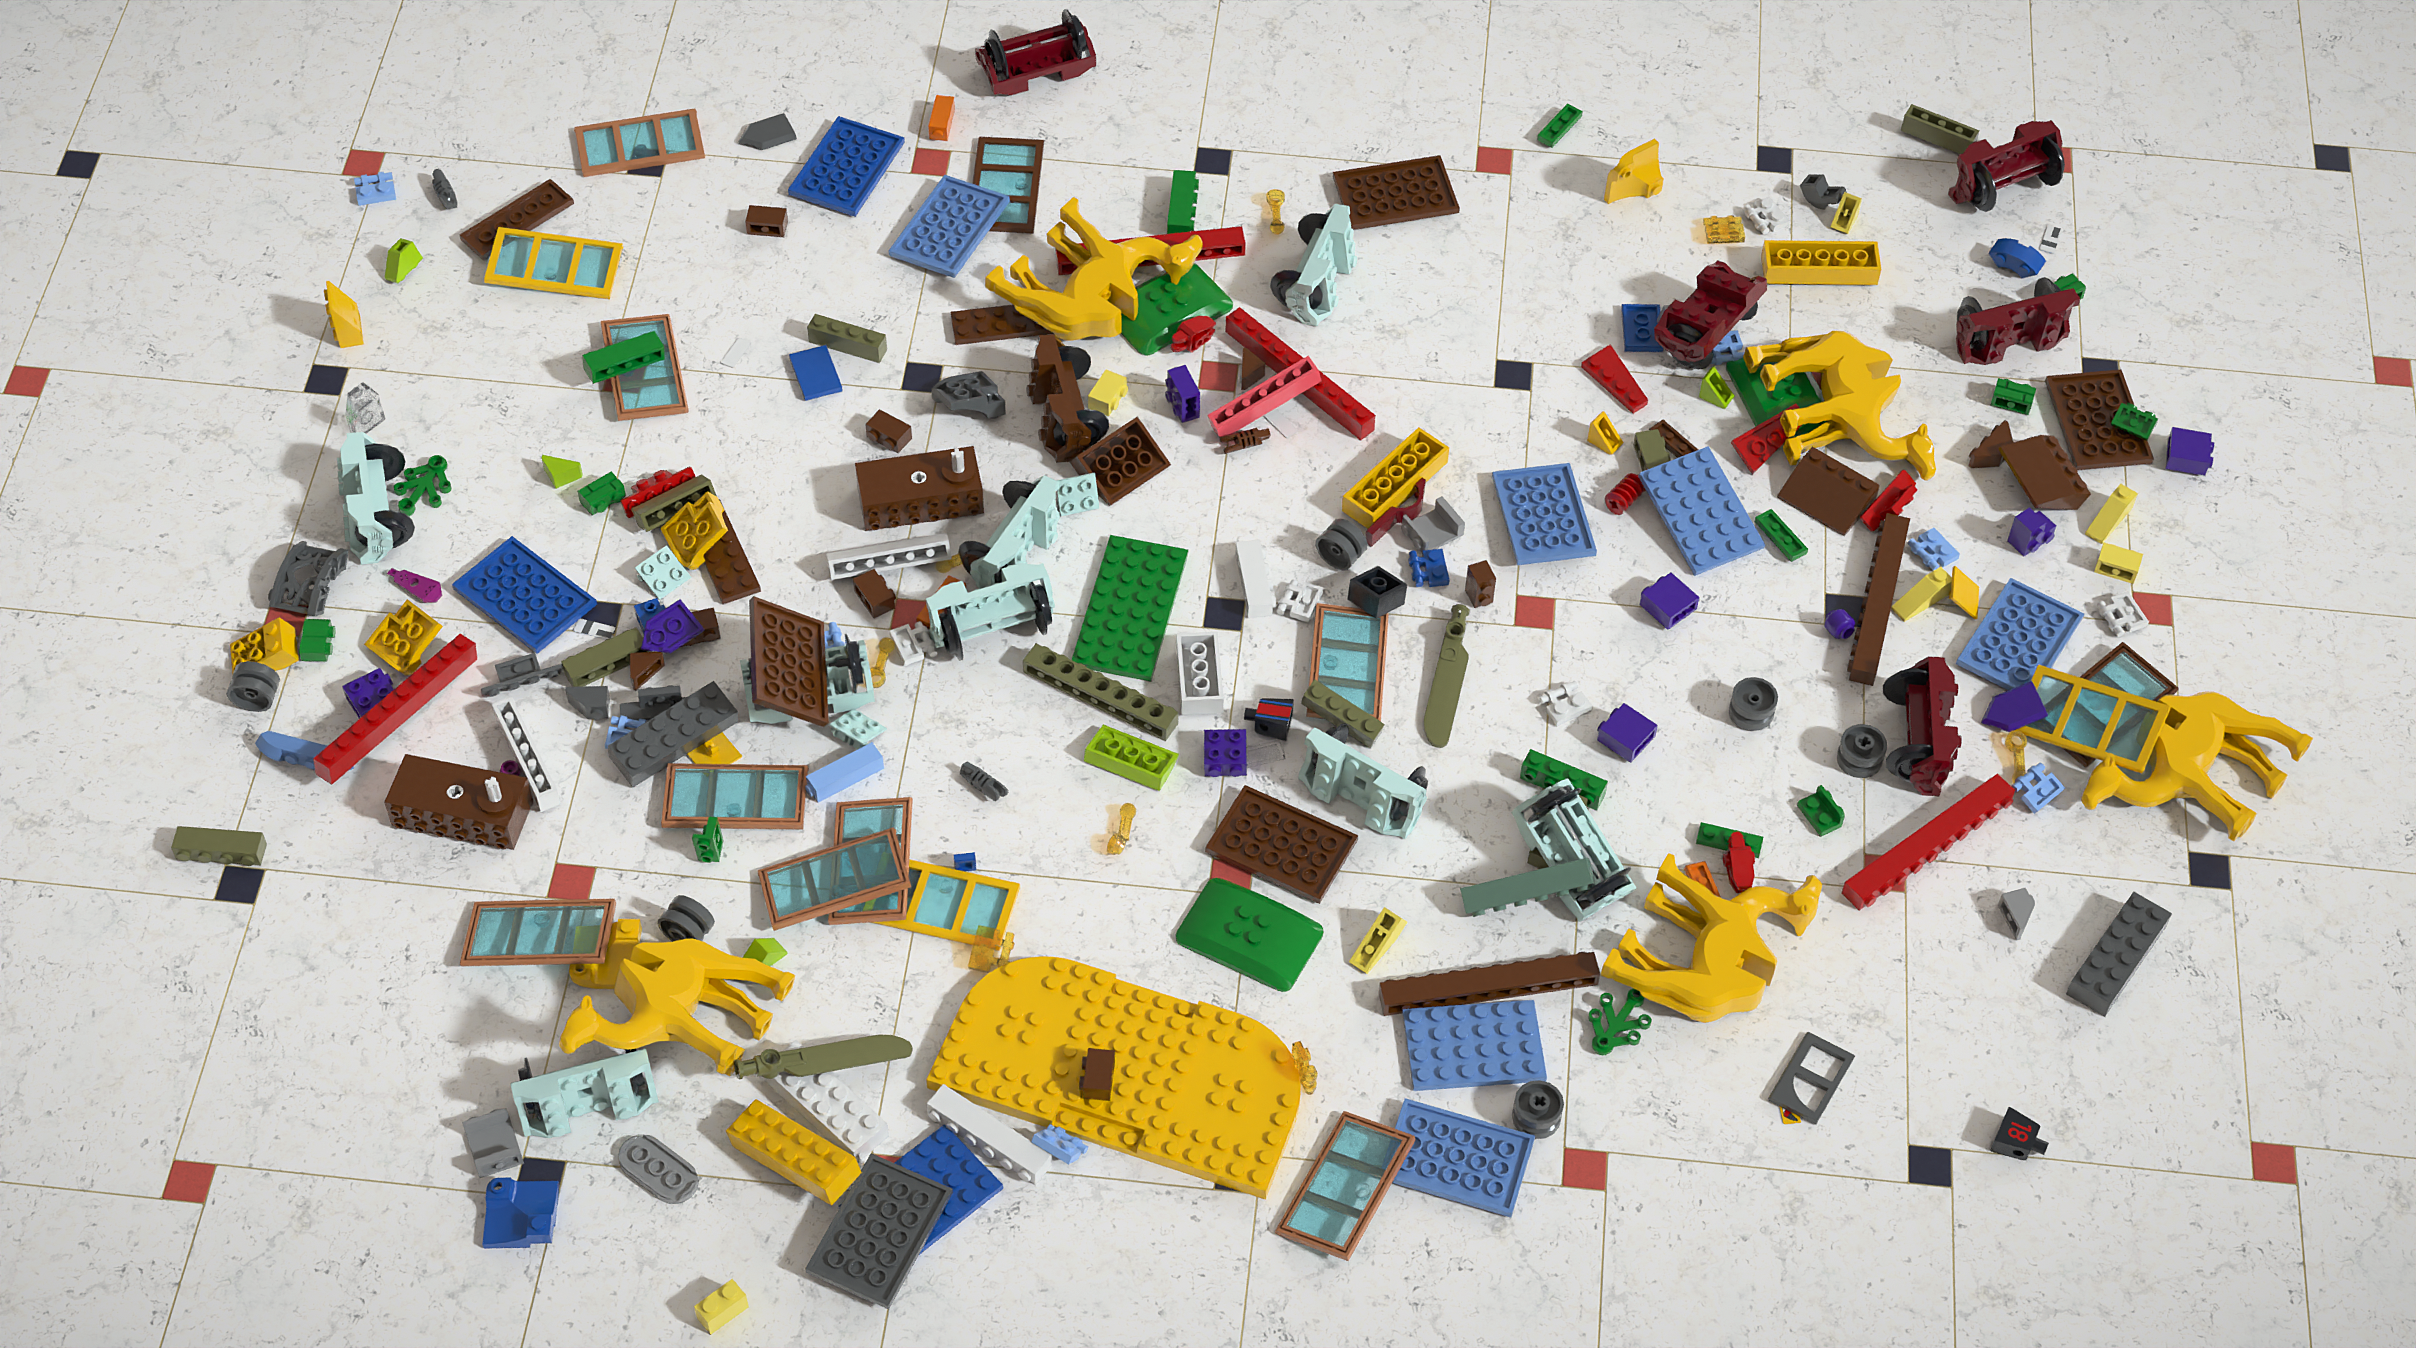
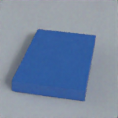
(1638, 327)
(815, 372)

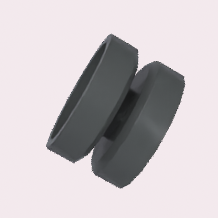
(1341, 544)
(253, 686)
(1753, 703)
(1861, 751)
(685, 919)
(1538, 1109)

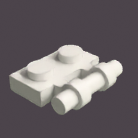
(1770, 214)
(1305, 603)
(2128, 612)
(907, 645)
(1567, 708)

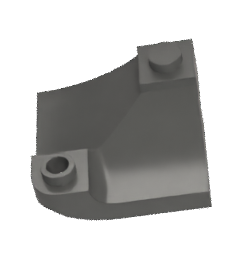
(970, 392)

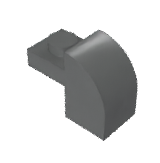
(1819, 193)

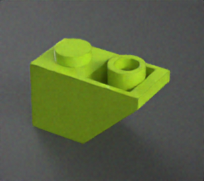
(401, 260)

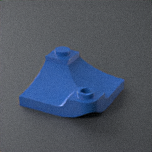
(519, 1213)

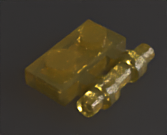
(1724, 229)
(984, 949)
(1307, 1073)

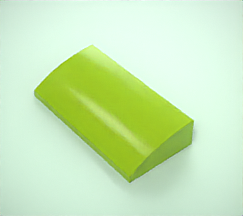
(1130, 757)

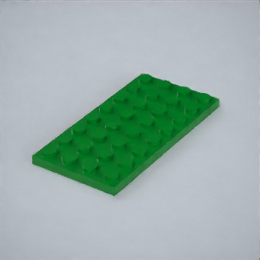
(1130, 607)

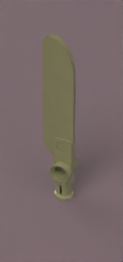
(1447, 680)
(825, 1057)

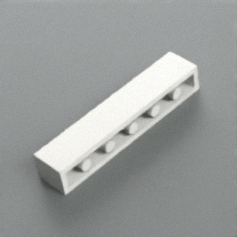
(889, 556)
(526, 754)
(989, 1135)

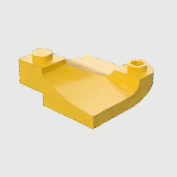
(1635, 174)
(695, 530)
(404, 637)
(623, 937)

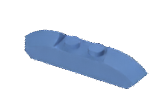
(289, 748)

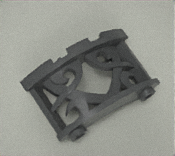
(299, 556)

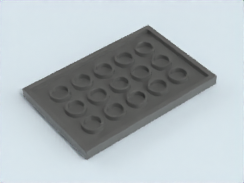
(879, 1231)

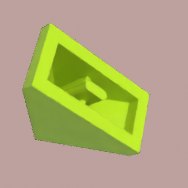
(1715, 389)
(561, 470)
(766, 951)

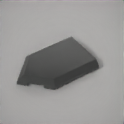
(768, 132)

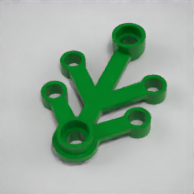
(435, 465)
(1617, 1023)

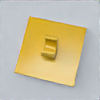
(1964, 592)
(715, 751)

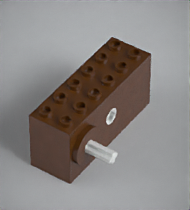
(919, 488)
(459, 802)

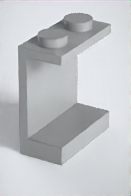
(1434, 527)
(492, 1142)

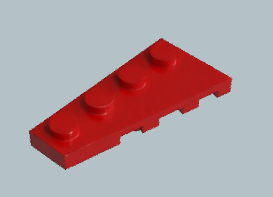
(1614, 376)
(1761, 442)

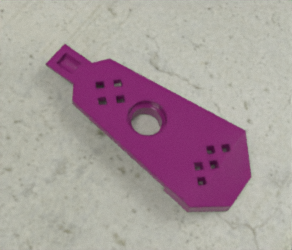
(426, 590)

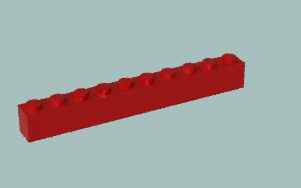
(1216, 244)
(1280, 356)
(395, 709)
(1928, 842)

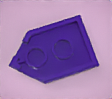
(670, 629)
(2015, 708)

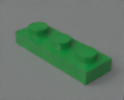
(1559, 125)
(1781, 535)
(1718, 837)

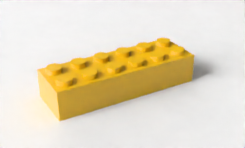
(1821, 262)
(1395, 477)
(793, 1152)

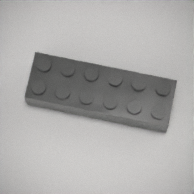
(673, 734)
(2119, 954)

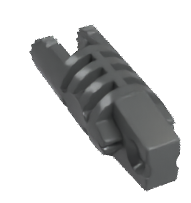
(444, 189)
(983, 782)

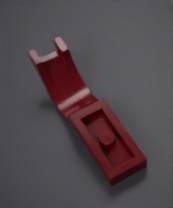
(1395, 515)

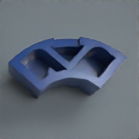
(2017, 257)

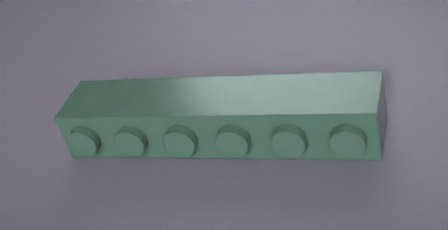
(1527, 886)

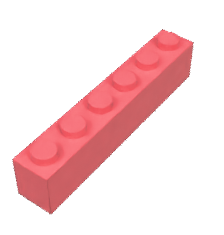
(1265, 397)

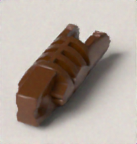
(1245, 439)

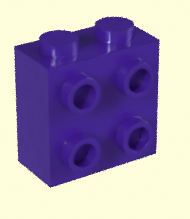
(1182, 394)
(2189, 451)
(1669, 600)
(367, 691)
(1626, 732)
(1225, 752)

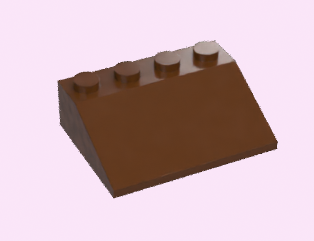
(1122, 461)
(2045, 473)
(1828, 491)

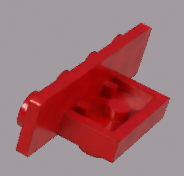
(654, 486)
(1891, 500)

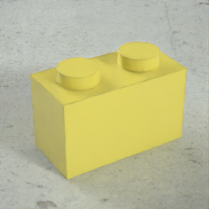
(1107, 392)
(2118, 563)
(721, 1306)

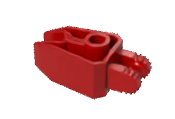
(1193, 334)
(1739, 863)

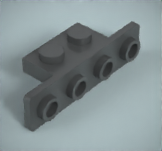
(519, 671)
(651, 702)

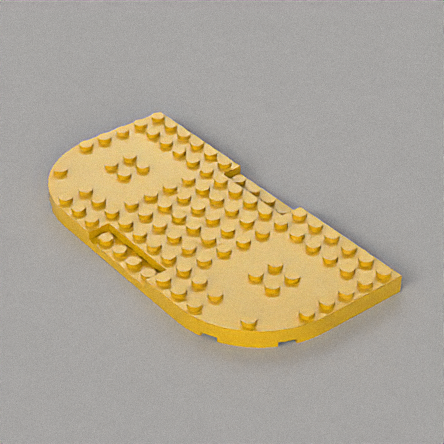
(1188, 1078)

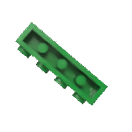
(1181, 202)
(623, 357)
(1547, 771)

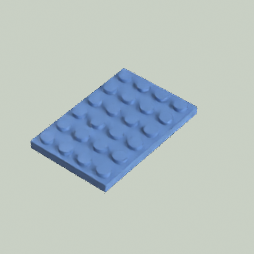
(949, 226)
(1701, 510)
(1544, 514)
(2018, 635)
(1474, 1045)
(1463, 1158)

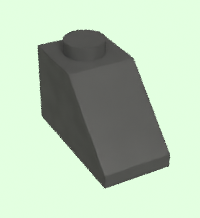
(590, 700)

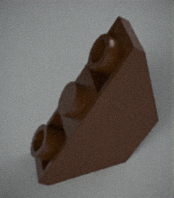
(1987, 453)

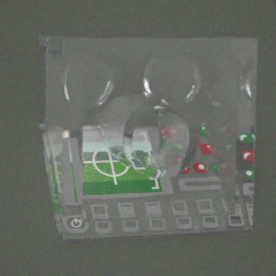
(363, 409)

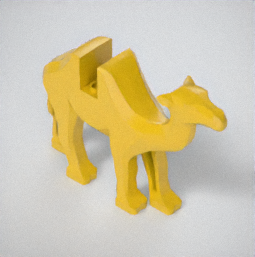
(1098, 287)
(1852, 393)
(2187, 749)
(1729, 955)
(663, 992)

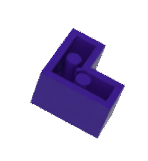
(2030, 531)

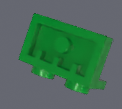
(2134, 421)
(1822, 811)
(710, 843)

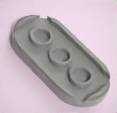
(658, 1169)

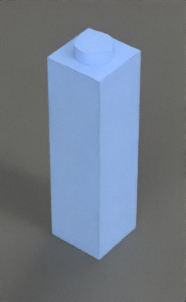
(844, 772)

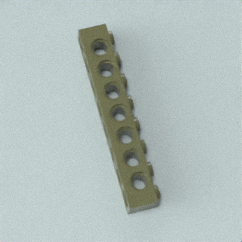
(1114, 698)

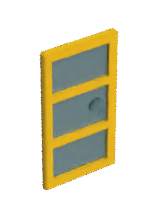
(553, 263)
(2096, 719)
(955, 902)

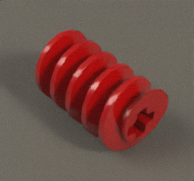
(1624, 494)

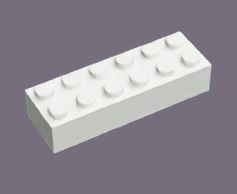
(832, 1109)

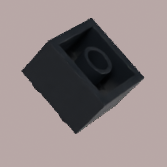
(1377, 591)

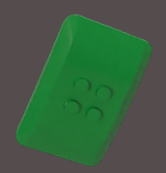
(1167, 305)
(1762, 405)
(1250, 934)

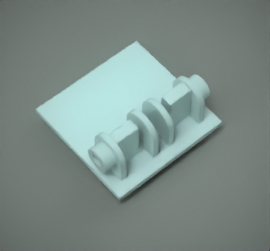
(1077, 494)
(662, 572)
(856, 729)

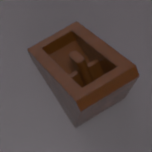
(1252, 369)
(644, 666)

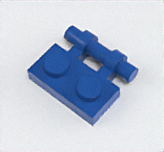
(1435, 568)

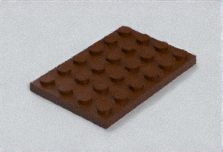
(1396, 192)
(2085, 413)
(788, 662)
(1281, 844)

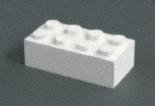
(1199, 673)

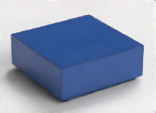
(965, 862)

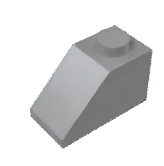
(2017, 909)

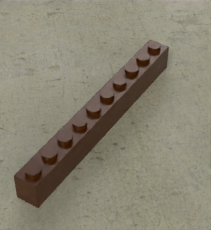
(1879, 599)
(1490, 983)

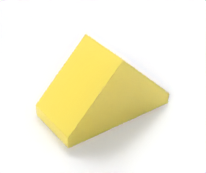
(1846, 213)

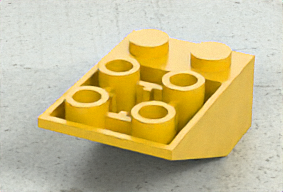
(344, 317)
(269, 645)

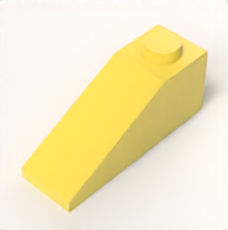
(2112, 513)
(1924, 594)
(1378, 940)

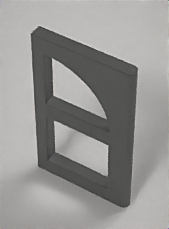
(1784, 1092)

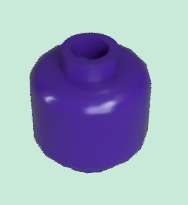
(1839, 624)

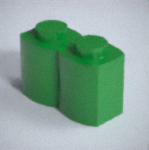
(316, 640)

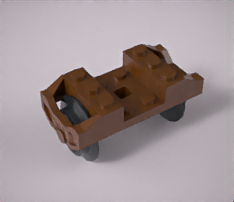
(1053, 382)

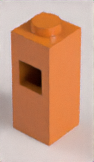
(941, 118)

